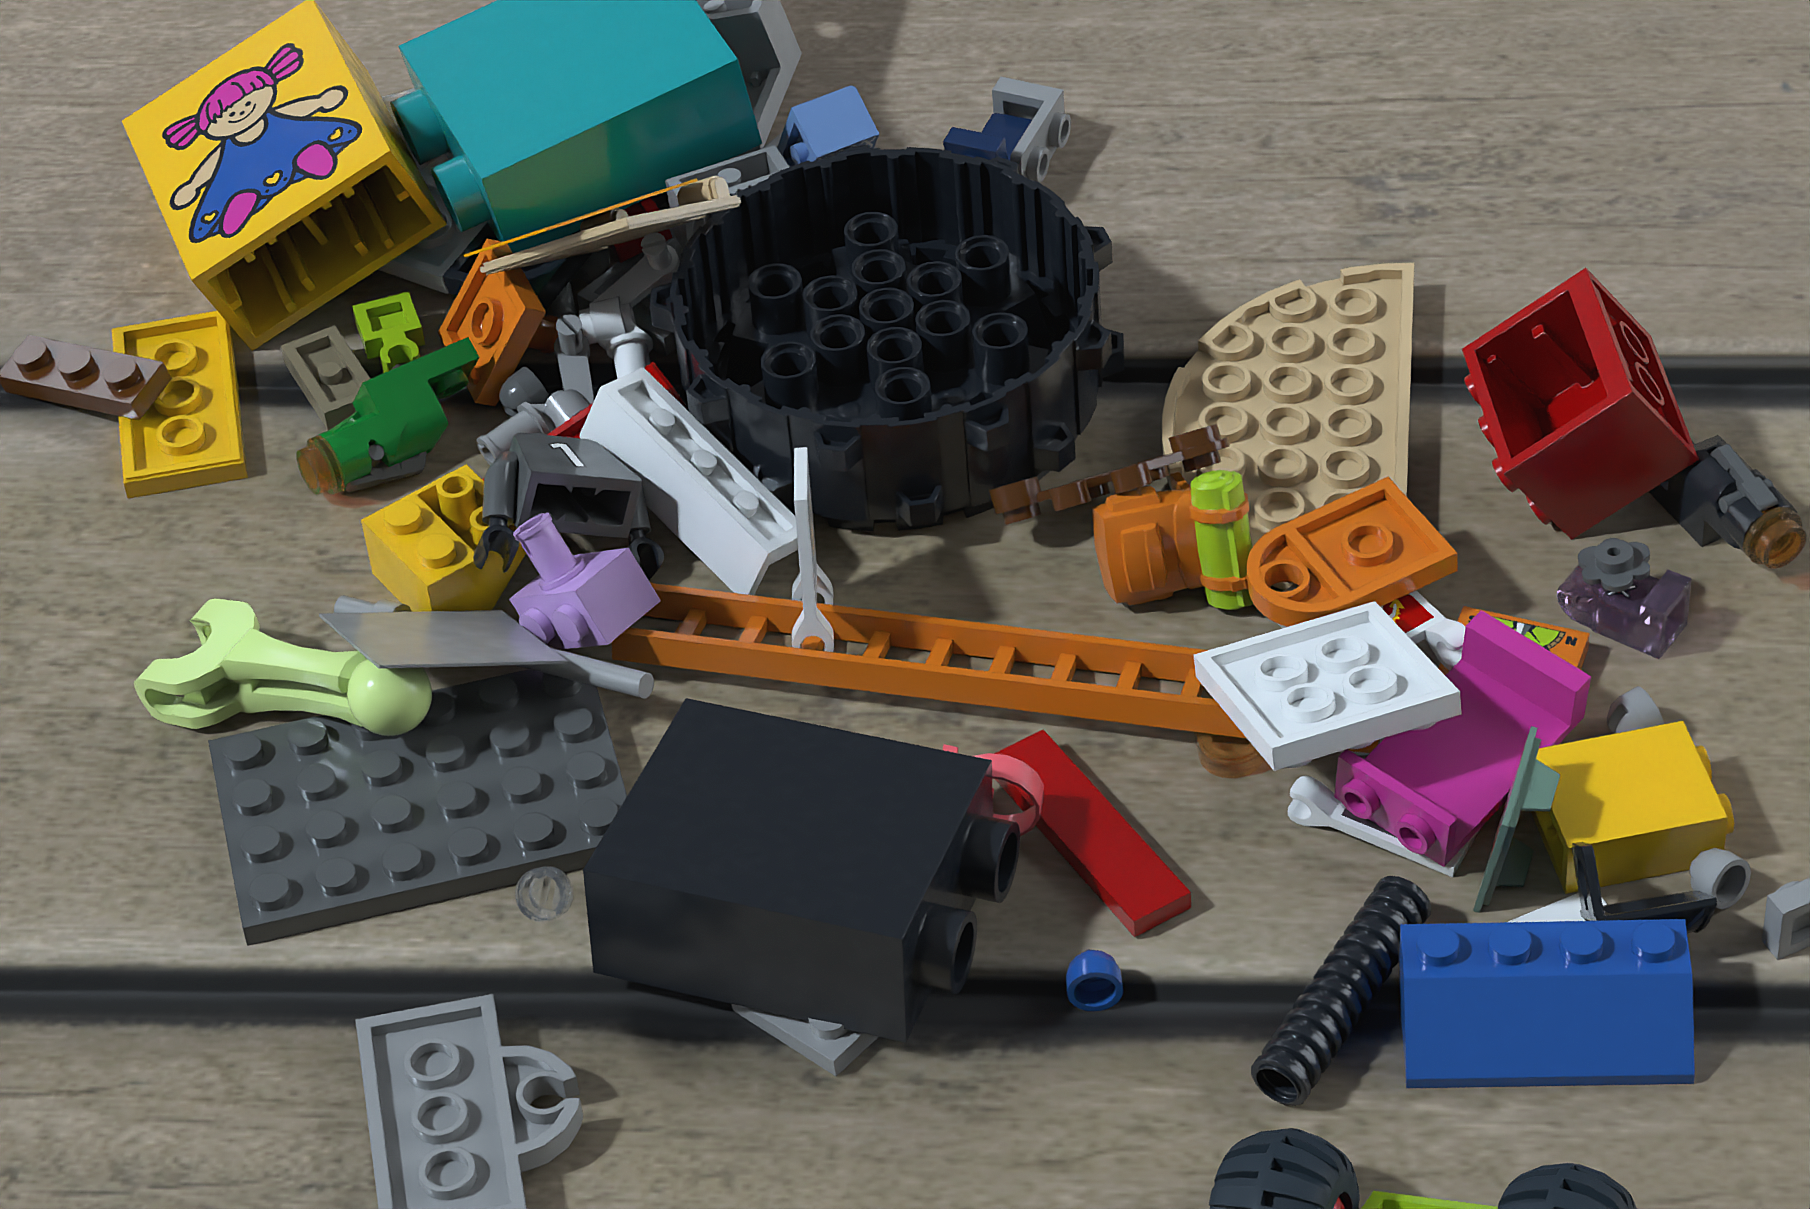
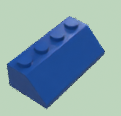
(1546, 1003)

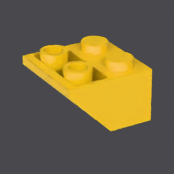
(428, 543)

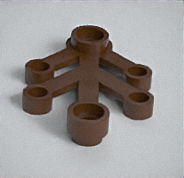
(1193, 448)

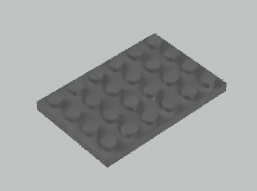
(369, 824)

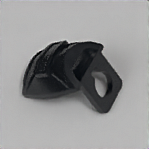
(1691, 905)

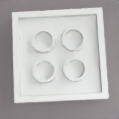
(1326, 686)

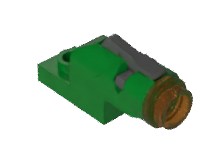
(392, 424)

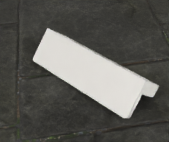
(692, 480)

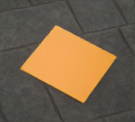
(579, 218)

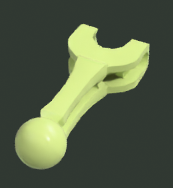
(255, 673)

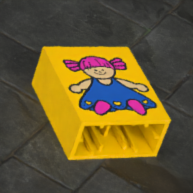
(281, 174)

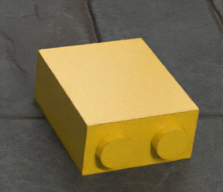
(1638, 802)

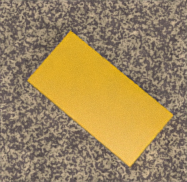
(195, 423)

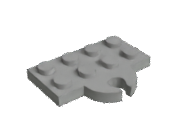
(456, 1109)

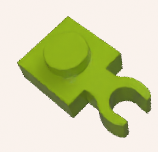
(390, 329)

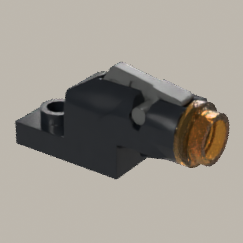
(1734, 503)

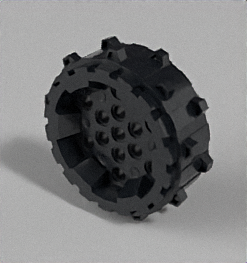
(901, 323)

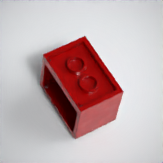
(1577, 405)

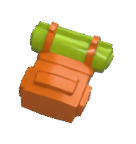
(1176, 540)

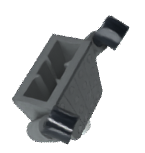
(573, 482)

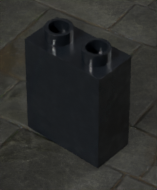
(798, 869)

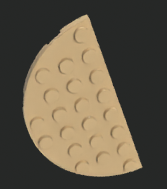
(1305, 392)

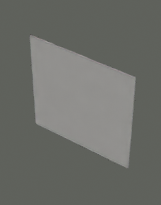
(441, 639)

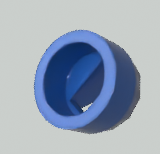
(1094, 981)

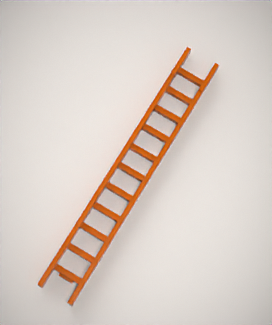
(934, 678)

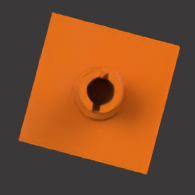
(501, 321)

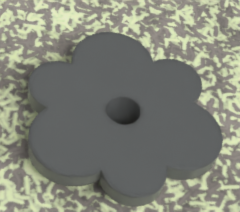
(1614, 564)

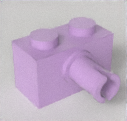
(578, 596)

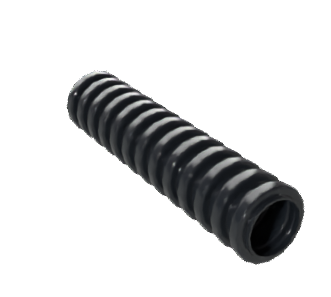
(1339, 992)

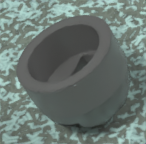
(520, 388)

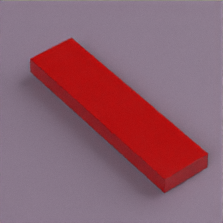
(1097, 839)

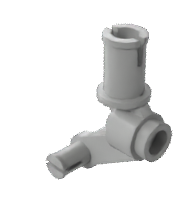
(572, 355)

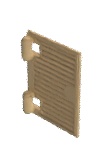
(615, 226)

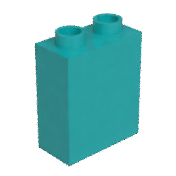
(569, 108)

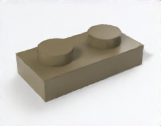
(326, 373)

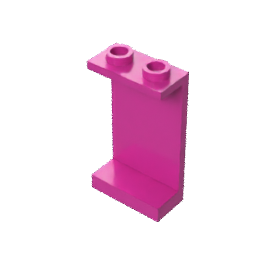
(1449, 779)

